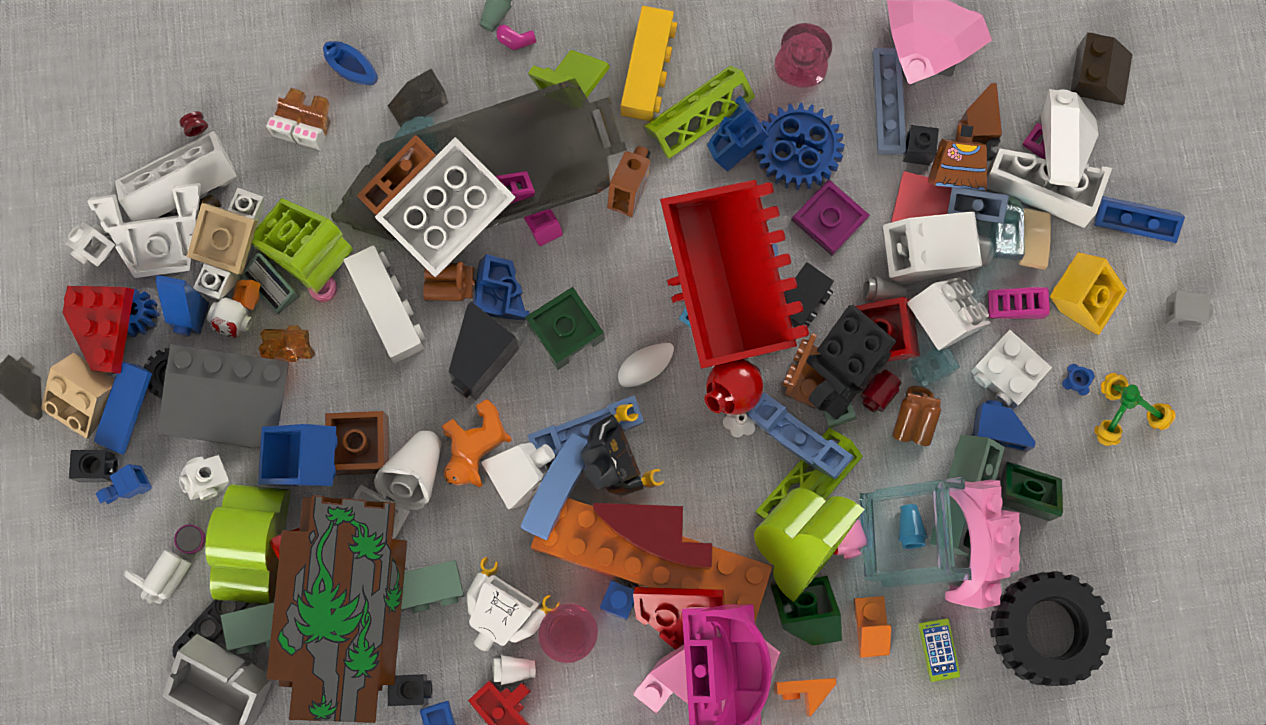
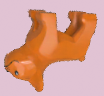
(471, 445)

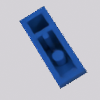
(181, 305)

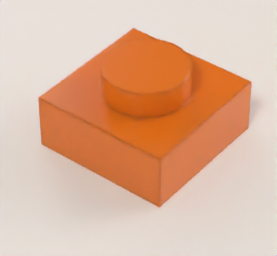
(247, 293)

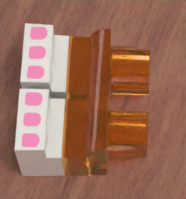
(300, 122)

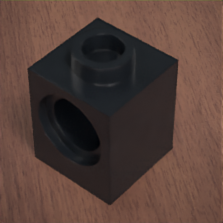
(921, 145)
(81, 462)
(396, 692)

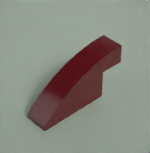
(656, 532)

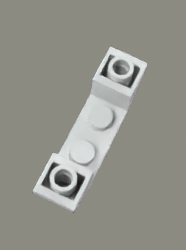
(217, 281)

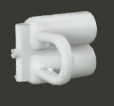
(162, 578)

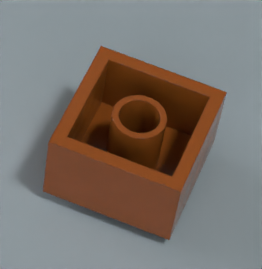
(361, 441)

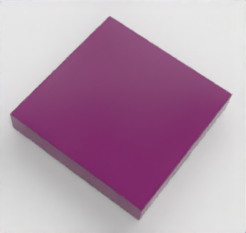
(830, 217)

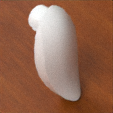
(645, 364)

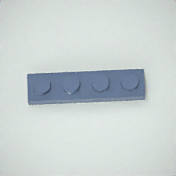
(888, 101)

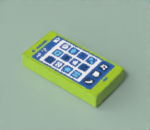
(939, 650)

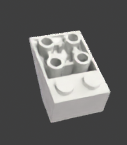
(931, 246)
(949, 312)

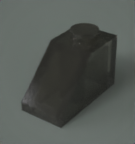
(418, 98)
(21, 385)

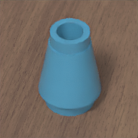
(911, 528)

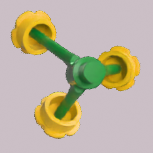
(1117, 387)

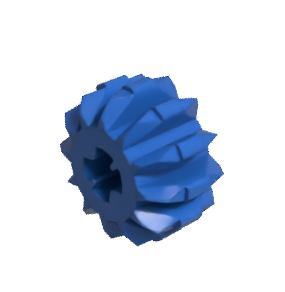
(145, 313)

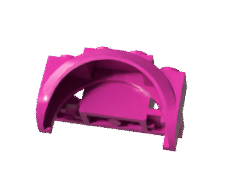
(725, 665)

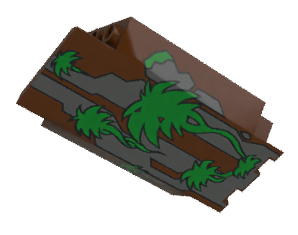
(337, 609)

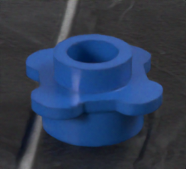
(1086, 376)

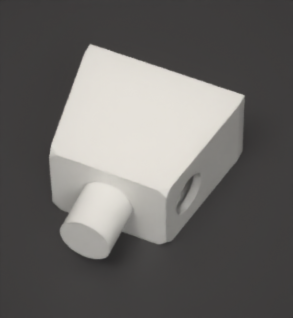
(518, 472)

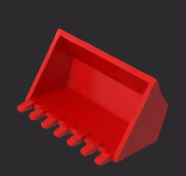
(731, 272)

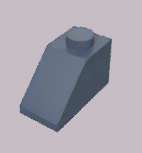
(986, 205)

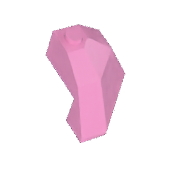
(934, 35)

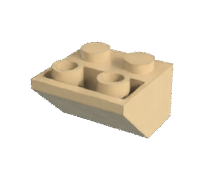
(76, 394)

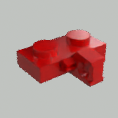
(499, 706)

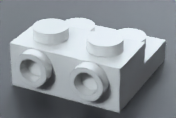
(1010, 370)

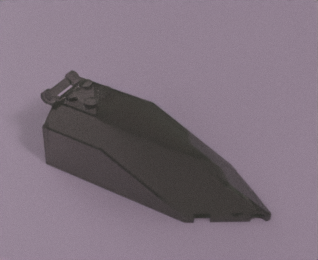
(540, 132)

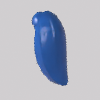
(349, 63)

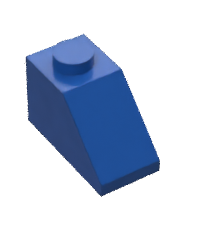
(1002, 426)

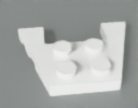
(153, 244)

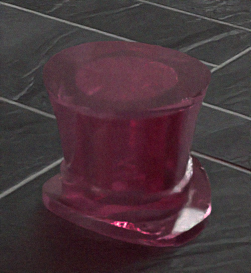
(803, 55)
(568, 633)

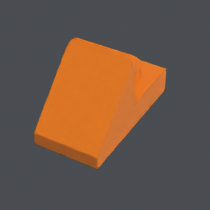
(872, 626)
(814, 691)

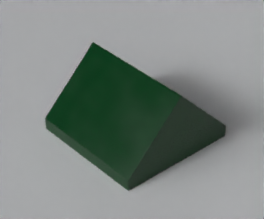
(1031, 492)

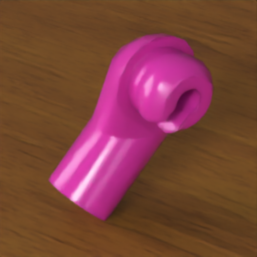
(513, 39)

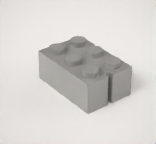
(216, 684)

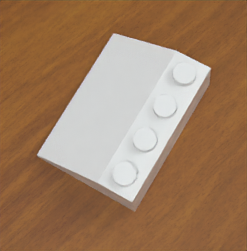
(445, 207)

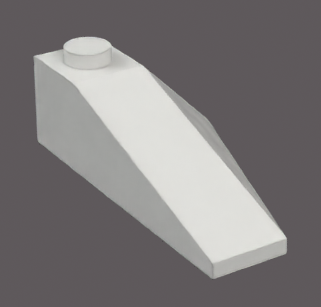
(1068, 136)

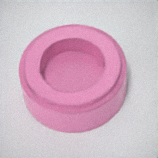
(327, 292)

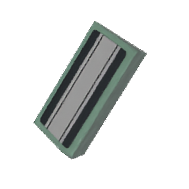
(273, 287)

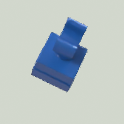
(126, 483)

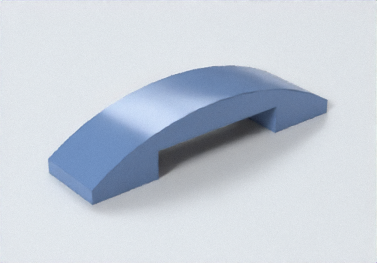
(557, 436)
(799, 438)
(555, 489)

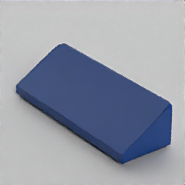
(1139, 219)
(122, 407)

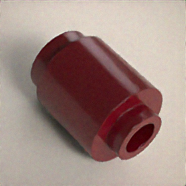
(880, 391)

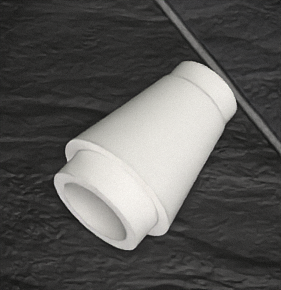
(512, 669)

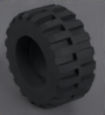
(1088, 623)

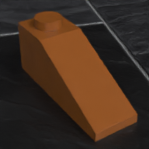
(396, 174)

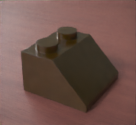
(1101, 69)

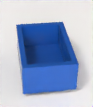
(297, 455)

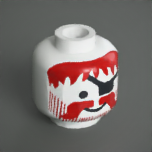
(229, 318)

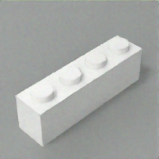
(384, 304)

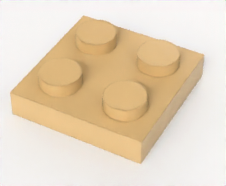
(222, 238)

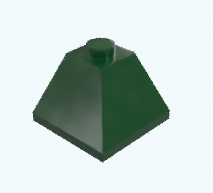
(812, 615)

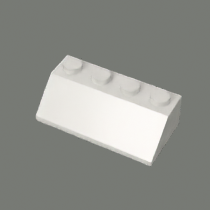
(149, 190)

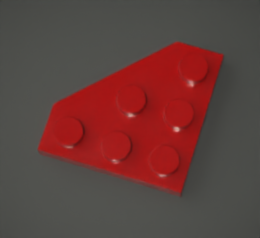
(99, 323)
(664, 607)

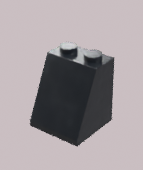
(480, 352)

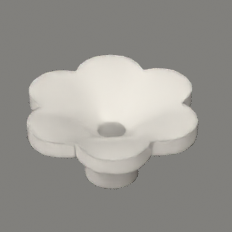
(737, 427)

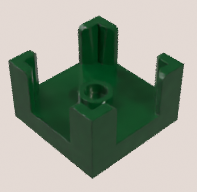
(564, 327)

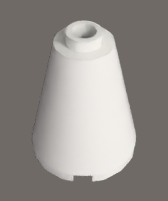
(411, 472)

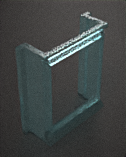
(946, 569)

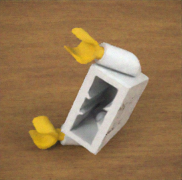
(501, 610)

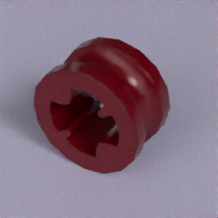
(193, 123)

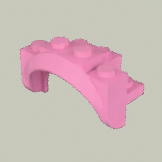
(993, 544)

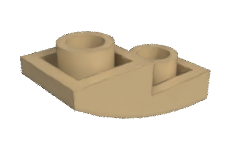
(1037, 239)

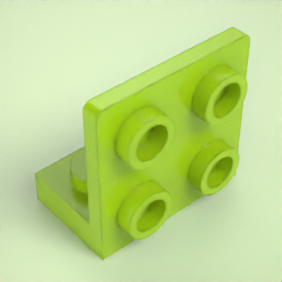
(584, 68)

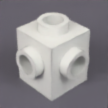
(89, 243)
(203, 478)

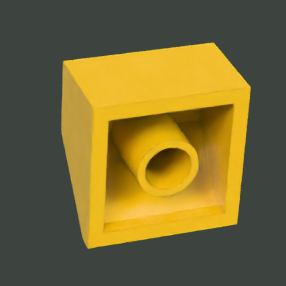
(1089, 292)

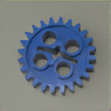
(806, 124)

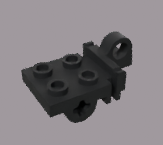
(847, 360)

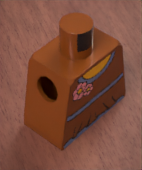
(960, 162)
(629, 181)

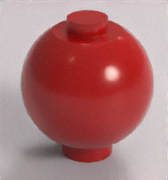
(733, 387)

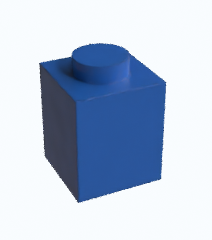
(618, 600)

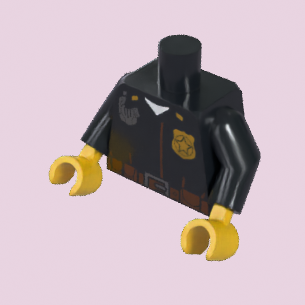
(610, 458)

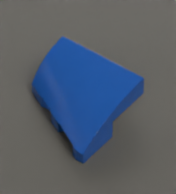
(737, 136)
(498, 290)

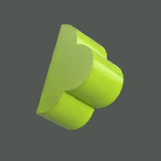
(302, 243)
(804, 536)
(239, 545)

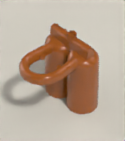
(452, 284)
(917, 417)

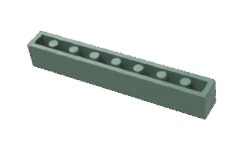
(420, 588)

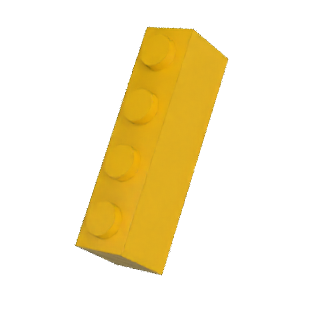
(647, 63)

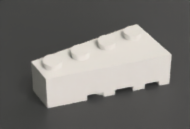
(1027, 180)

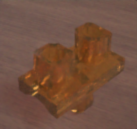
(287, 344)

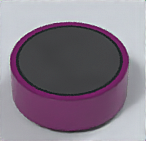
(190, 539)

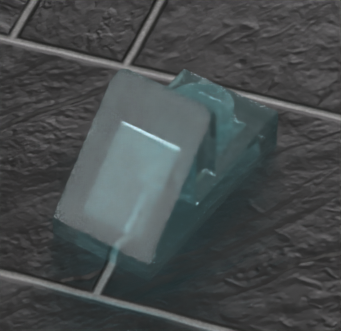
(1009, 237)

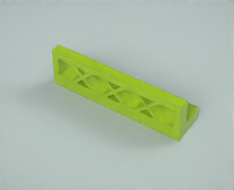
(693, 104)
(814, 480)

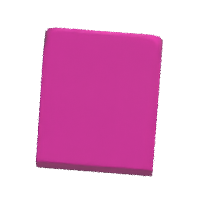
(543, 226)

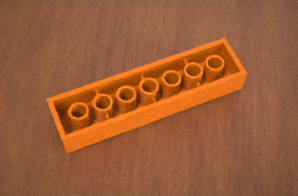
(591, 544)

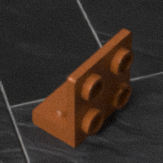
(802, 378)

